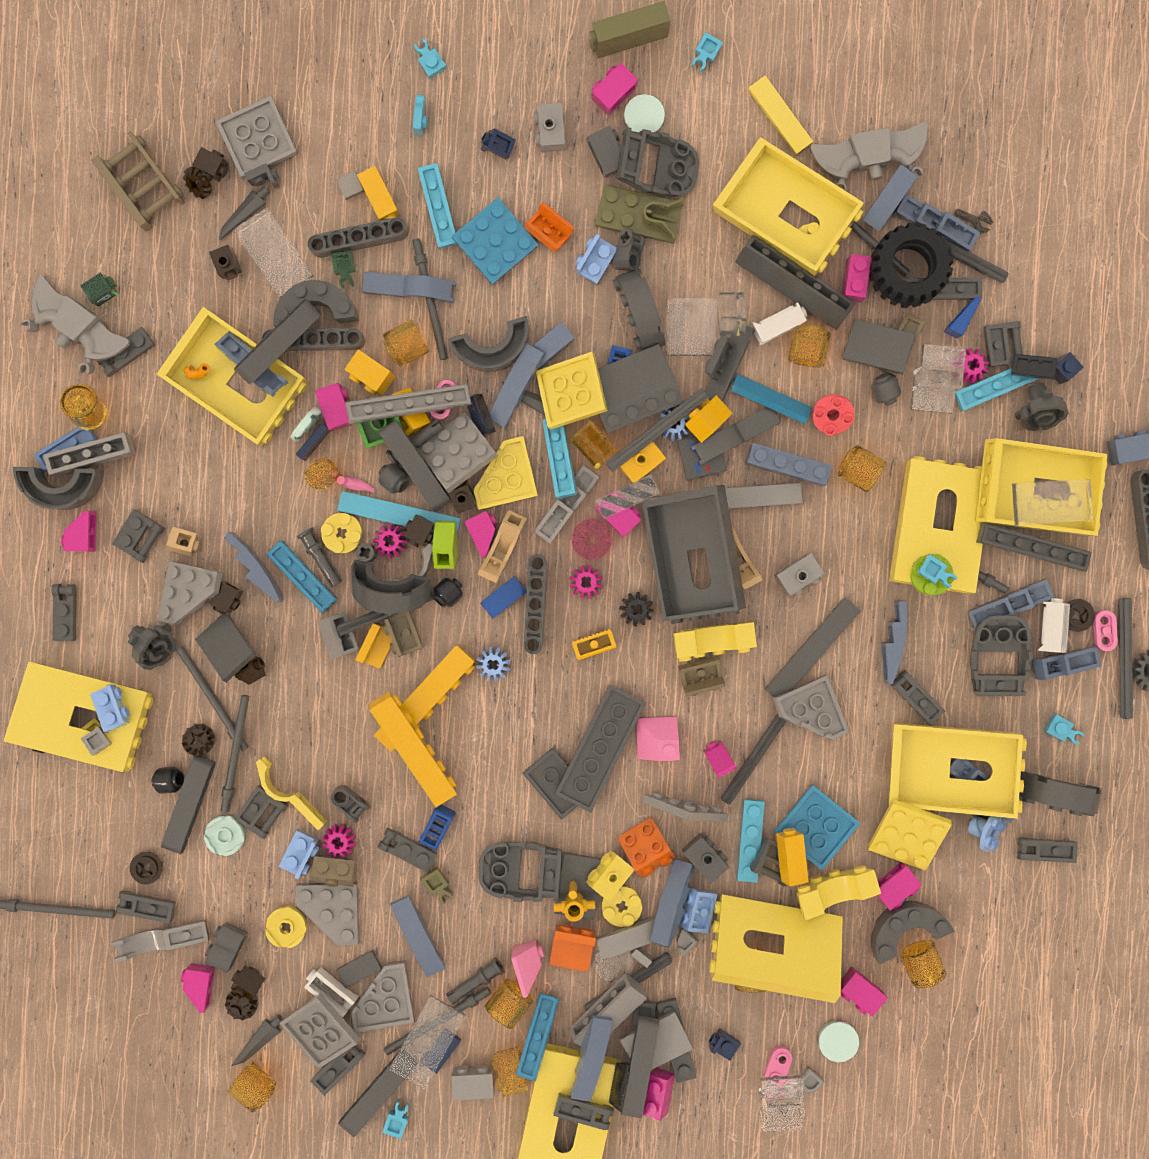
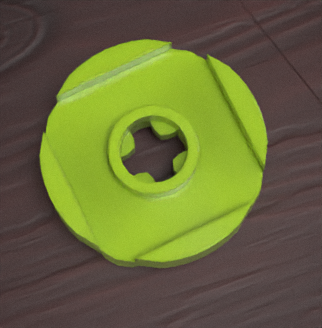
(925, 586)

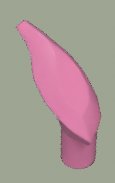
(354, 484)

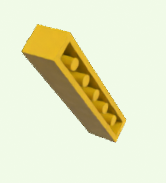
(434, 689)
(412, 748)

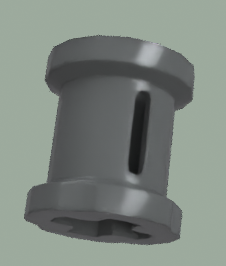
(359, 551)

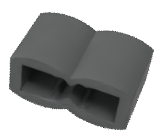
(226, 947)

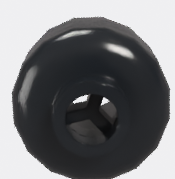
(447, 592)
(167, 780)

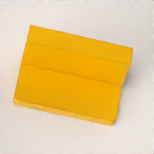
(375, 646)

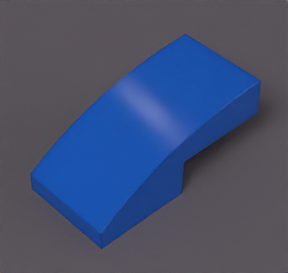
(503, 597)

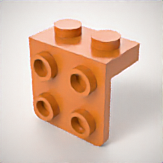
(646, 848)
(572, 947)

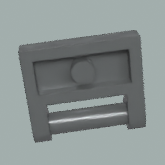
(998, 345)
(132, 533)
(254, 809)
(770, 853)

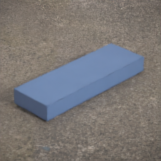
(73, 438)

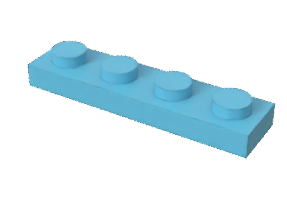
(437, 205)
(990, 389)
(560, 461)
(750, 838)

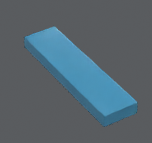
(771, 399)
(301, 576)
(537, 1037)

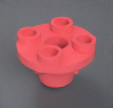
(833, 414)

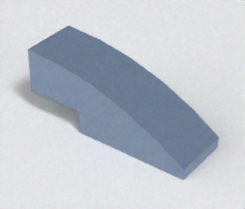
(890, 197)
(553, 343)
(1066, 663)

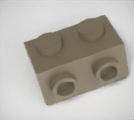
(402, 633)
(701, 676)

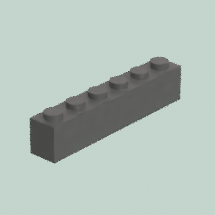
(795, 282)

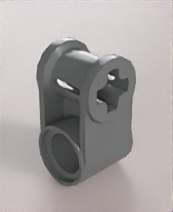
(628, 252)
(350, 803)

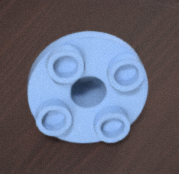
(987, 831)

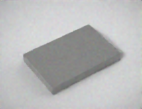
(670, 1041)

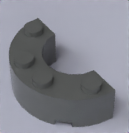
(318, 294)
(642, 309)
(497, 357)
(74, 494)
(387, 596)
(1059, 794)
(894, 923)

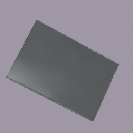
(879, 346)
(225, 647)
(545, 777)
(577, 869)

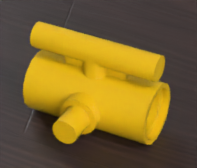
(574, 898)

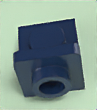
(497, 143)
(723, 1044)

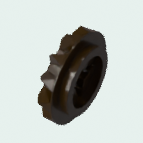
(203, 187)
(1086, 618)
(198, 749)
(137, 867)
(235, 1011)

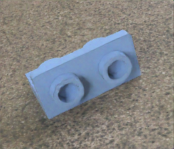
(596, 259)
(110, 707)
(299, 852)
(698, 910)

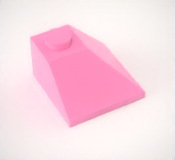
(657, 738)
(527, 963)

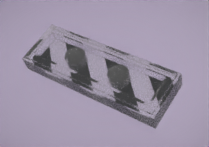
(627, 496)

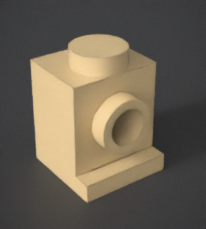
(178, 536)

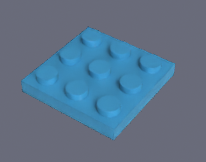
(494, 241)
(822, 823)

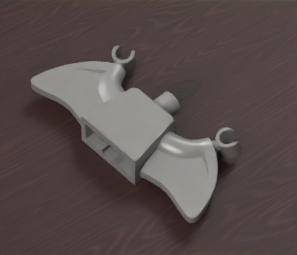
(871, 152)
(75, 324)

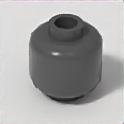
(886, 389)
(393, 478)

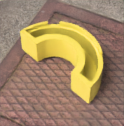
(714, 639)
(836, 887)

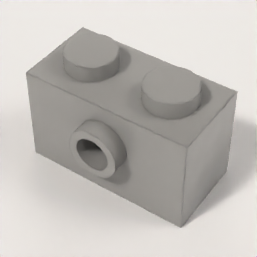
(550, 126)
(799, 574)
(337, 644)
(473, 1082)

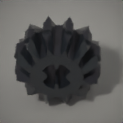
(637, 616)

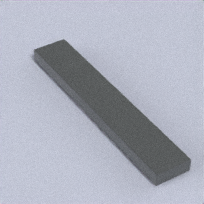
(1033, 547)
(813, 648)

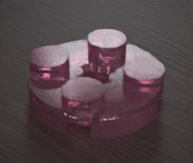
(580, 539)

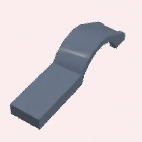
(408, 286)
(236, 350)

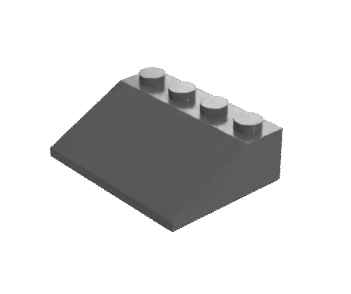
(637, 388)

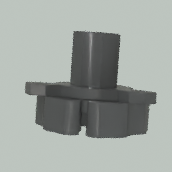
(1042, 409)
(148, 644)

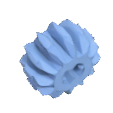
(679, 428)
(493, 671)

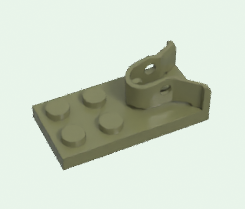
(642, 213)

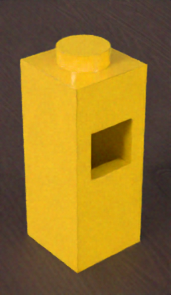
(378, 194)
(792, 857)

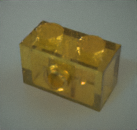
(593, 444)
(322, 473)
(506, 1065)

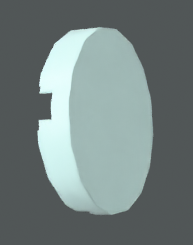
(644, 113)
(306, 424)
(224, 835)
(838, 1041)

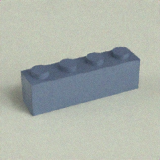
(1129, 449)
(788, 464)

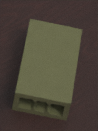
(630, 29)

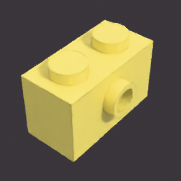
(609, 875)

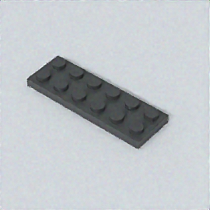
(600, 748)

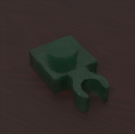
(343, 264)

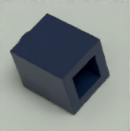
(1067, 368)

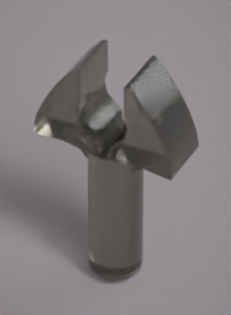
(975, 220)

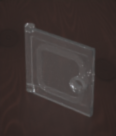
(691, 326)

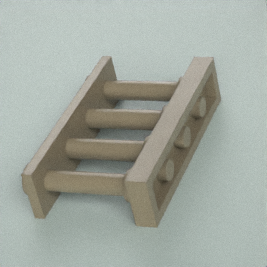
(130, 199)

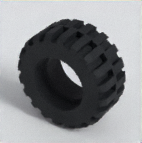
(929, 246)

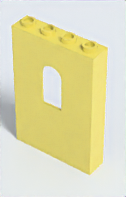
(763, 189)
(212, 392)
(1022, 462)
(916, 517)
(45, 712)
(923, 769)
(810, 954)
(557, 1077)

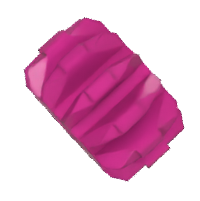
(978, 363)
(383, 543)
(593, 582)
(332, 843)

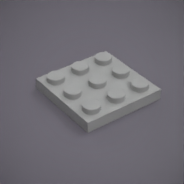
(256, 136)
(457, 452)
(319, 1030)

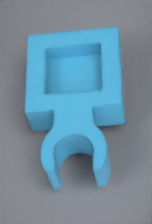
(707, 50)
(430, 60)
(420, 121)
(934, 570)
(1061, 729)
(396, 1121)

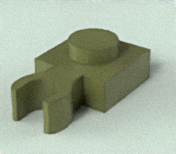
(436, 883)

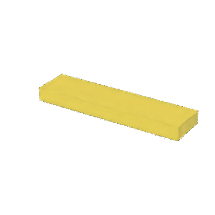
(780, 115)

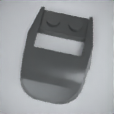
(675, 164)
(1001, 634)
(501, 871)

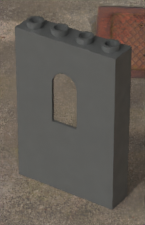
(688, 523)

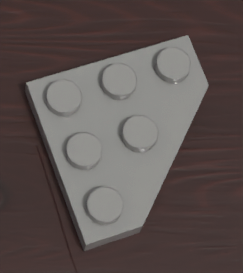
(186, 591)
(813, 708)
(686, 808)
(331, 910)
(385, 1001)

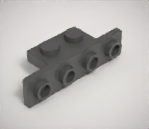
(725, 362)

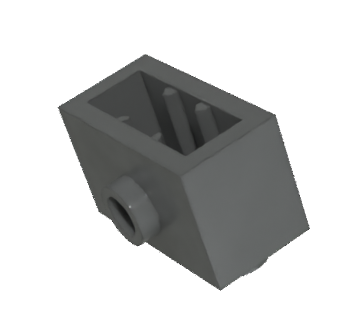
(605, 150)
(705, 857)

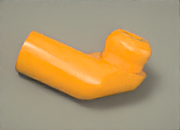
(200, 373)

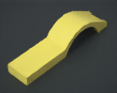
(296, 799)

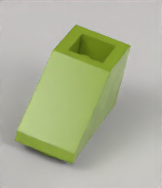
(445, 545)

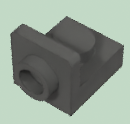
(260, 174)

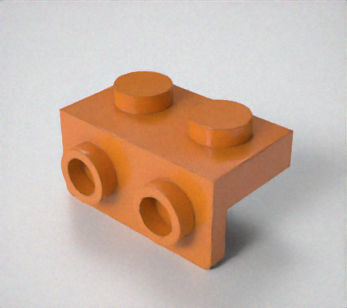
(549, 227)

